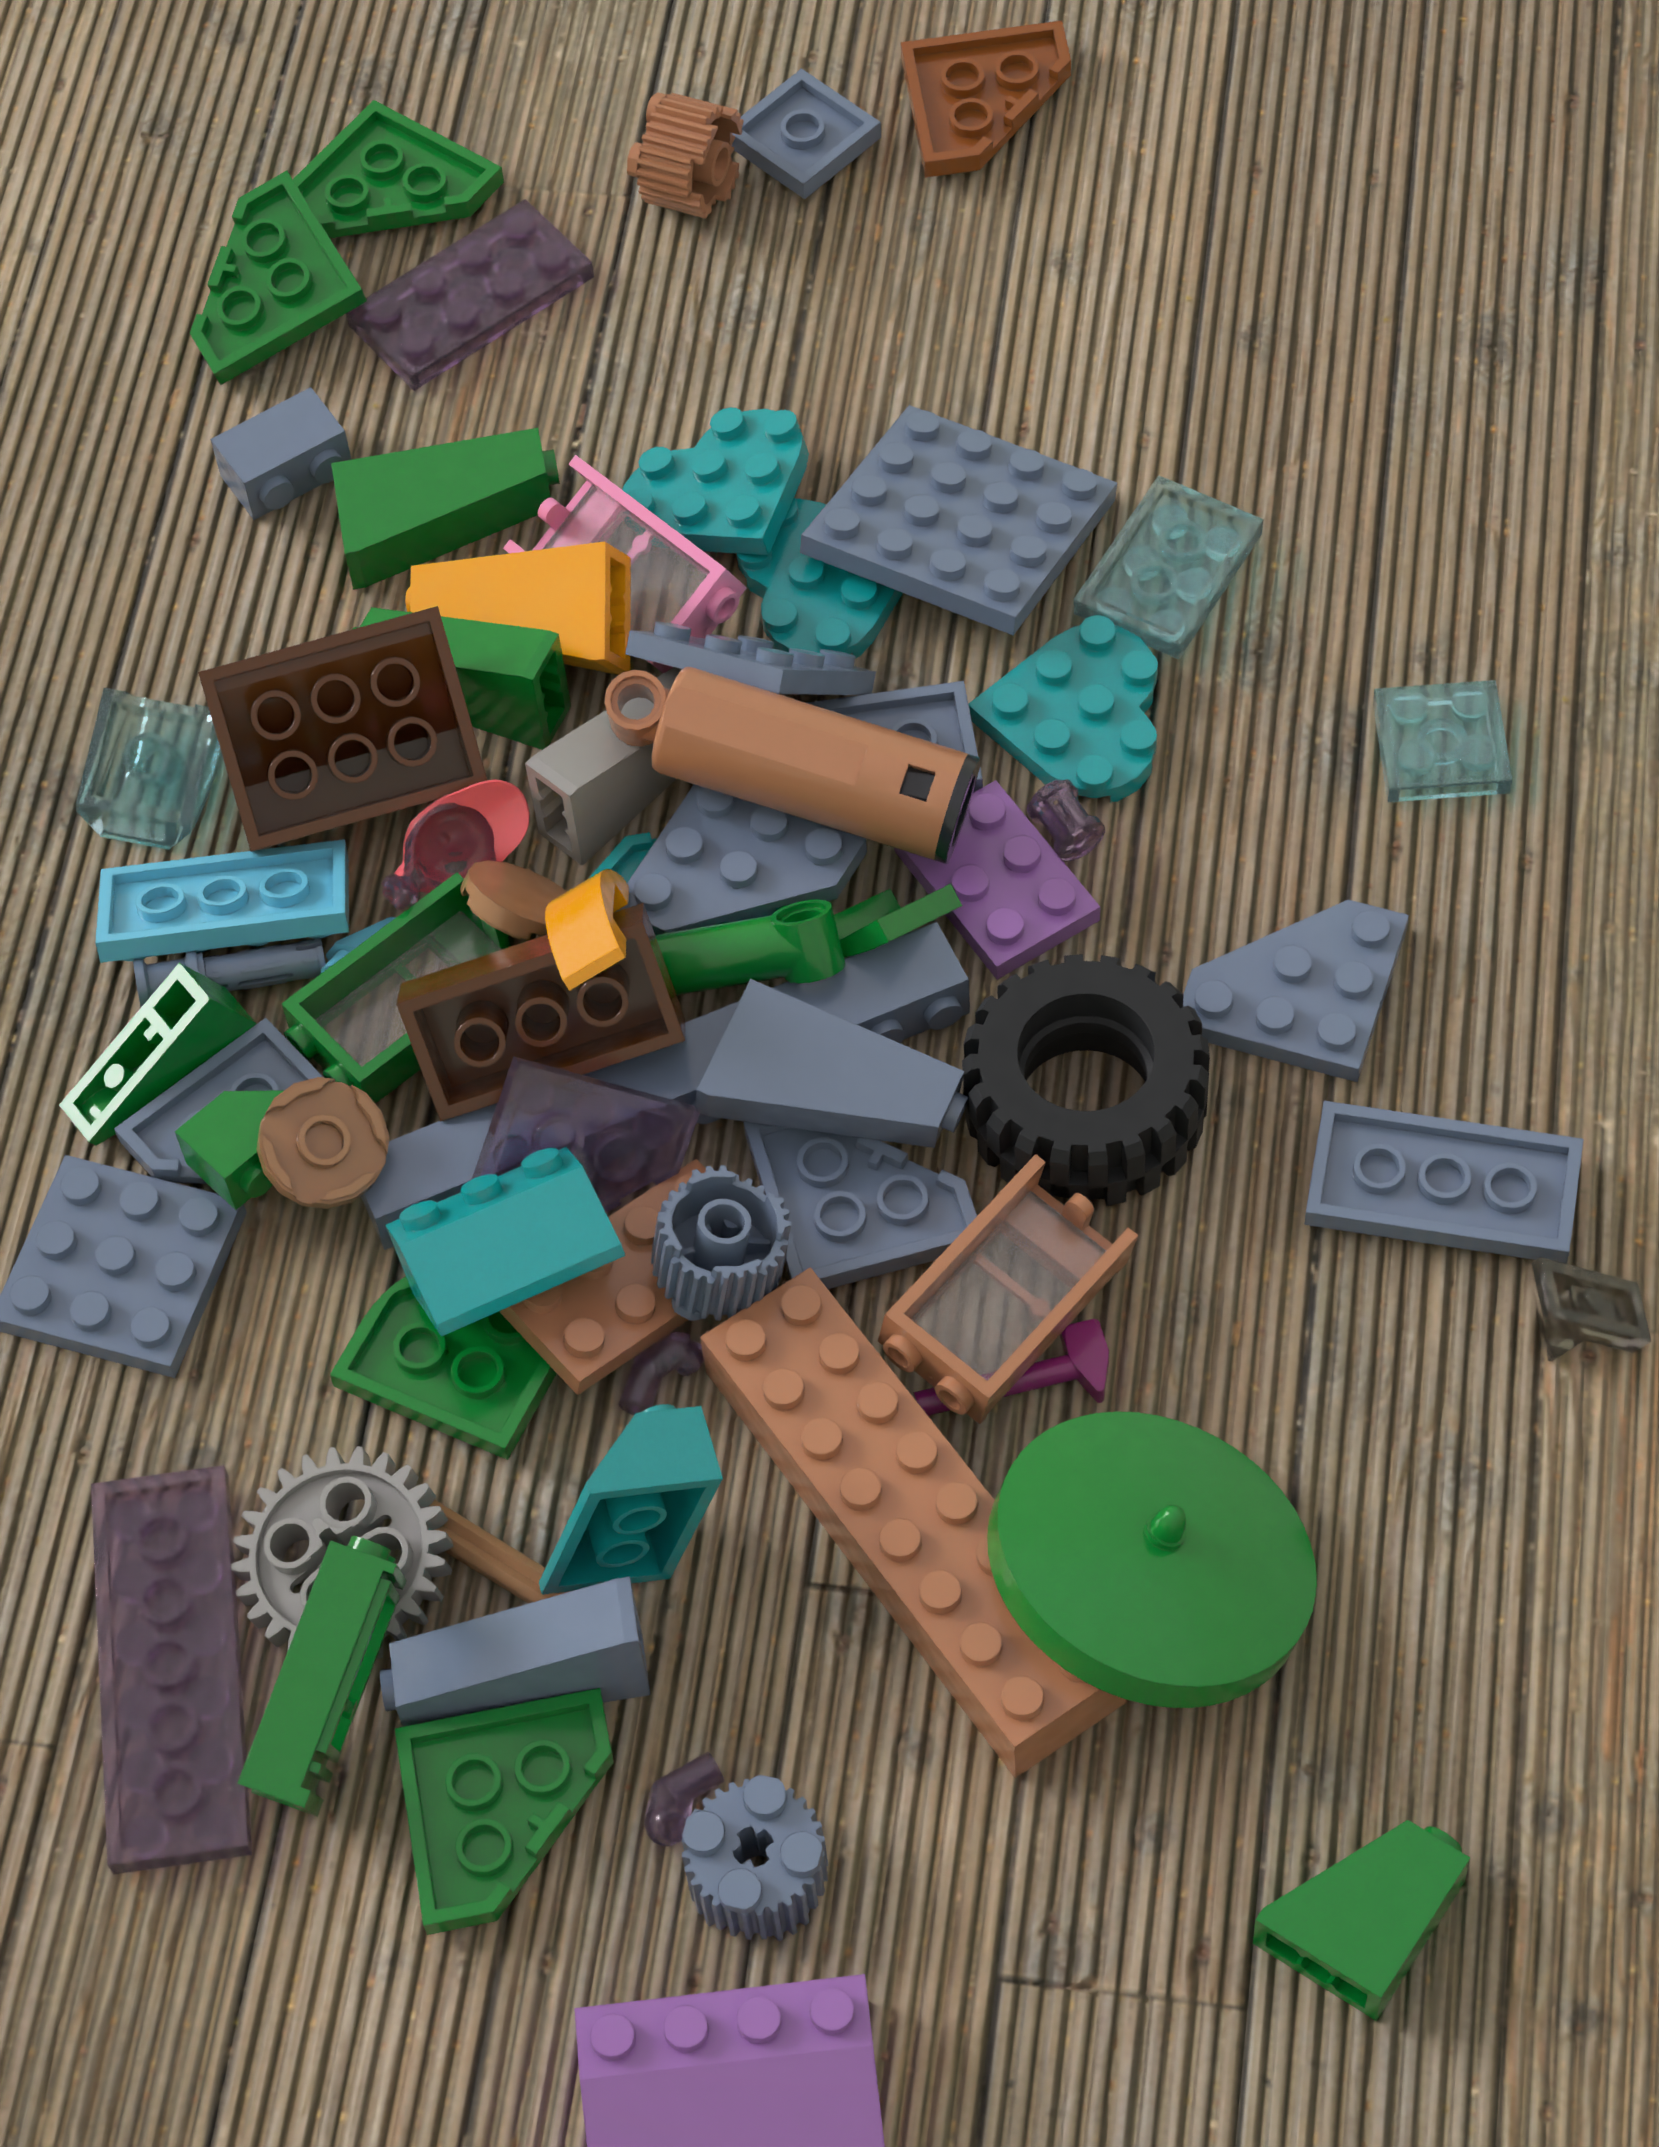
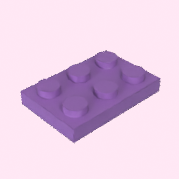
(1010, 885)

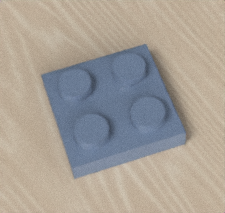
(805, 133)

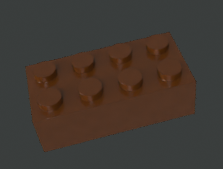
(515, 1004)

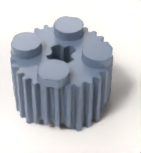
(719, 1244)
(750, 1823)

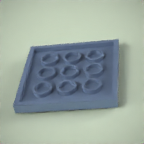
(959, 519)

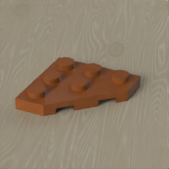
(980, 90)

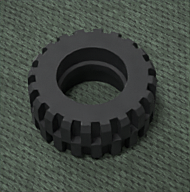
(1098, 1010)

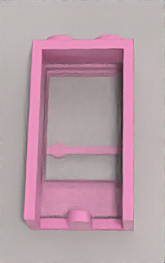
(668, 572)

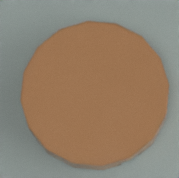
(509, 897)
(322, 1143)

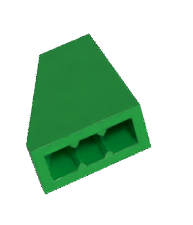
(1366, 1915)

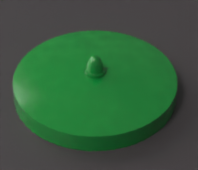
(1151, 1559)

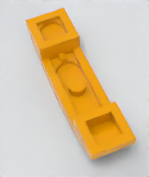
(583, 927)

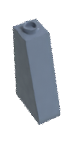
(826, 1075)
(521, 1656)

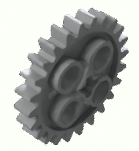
(310, 1511)

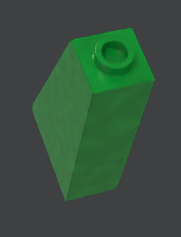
(437, 499)
(507, 676)

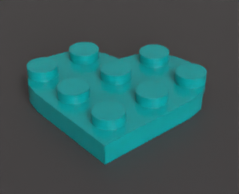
(731, 485)
(811, 601)
(1078, 710)

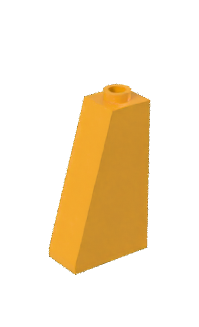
(565, 590)

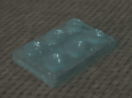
(1169, 565)

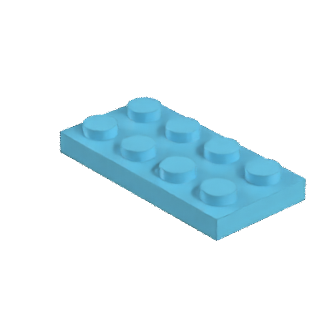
(223, 901)

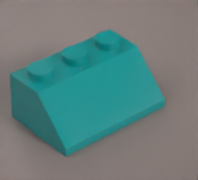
(503, 1239)
(639, 1503)

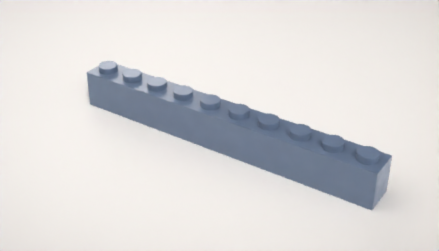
(888, 990)

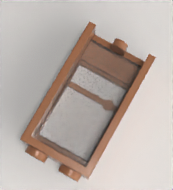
(1001, 1294)

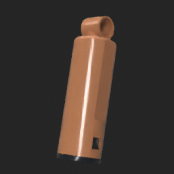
(800, 759)

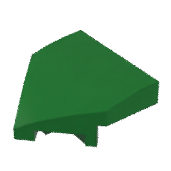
(882, 919)

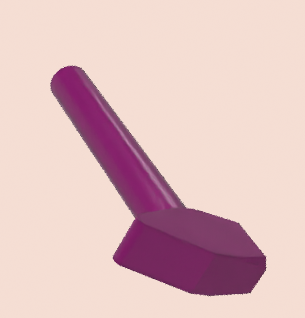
(1084, 1360)

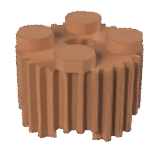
(686, 154)

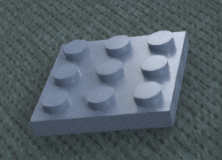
(119, 1266)

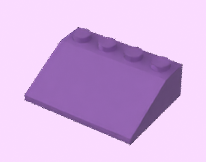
(733, 2068)

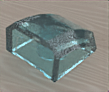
(148, 769)

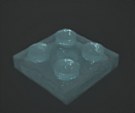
(1442, 741)

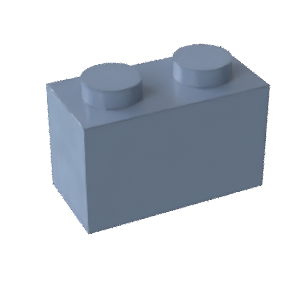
(281, 453)

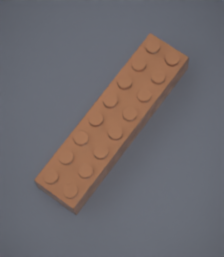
(896, 1509)

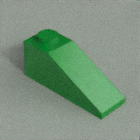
(163, 1042)

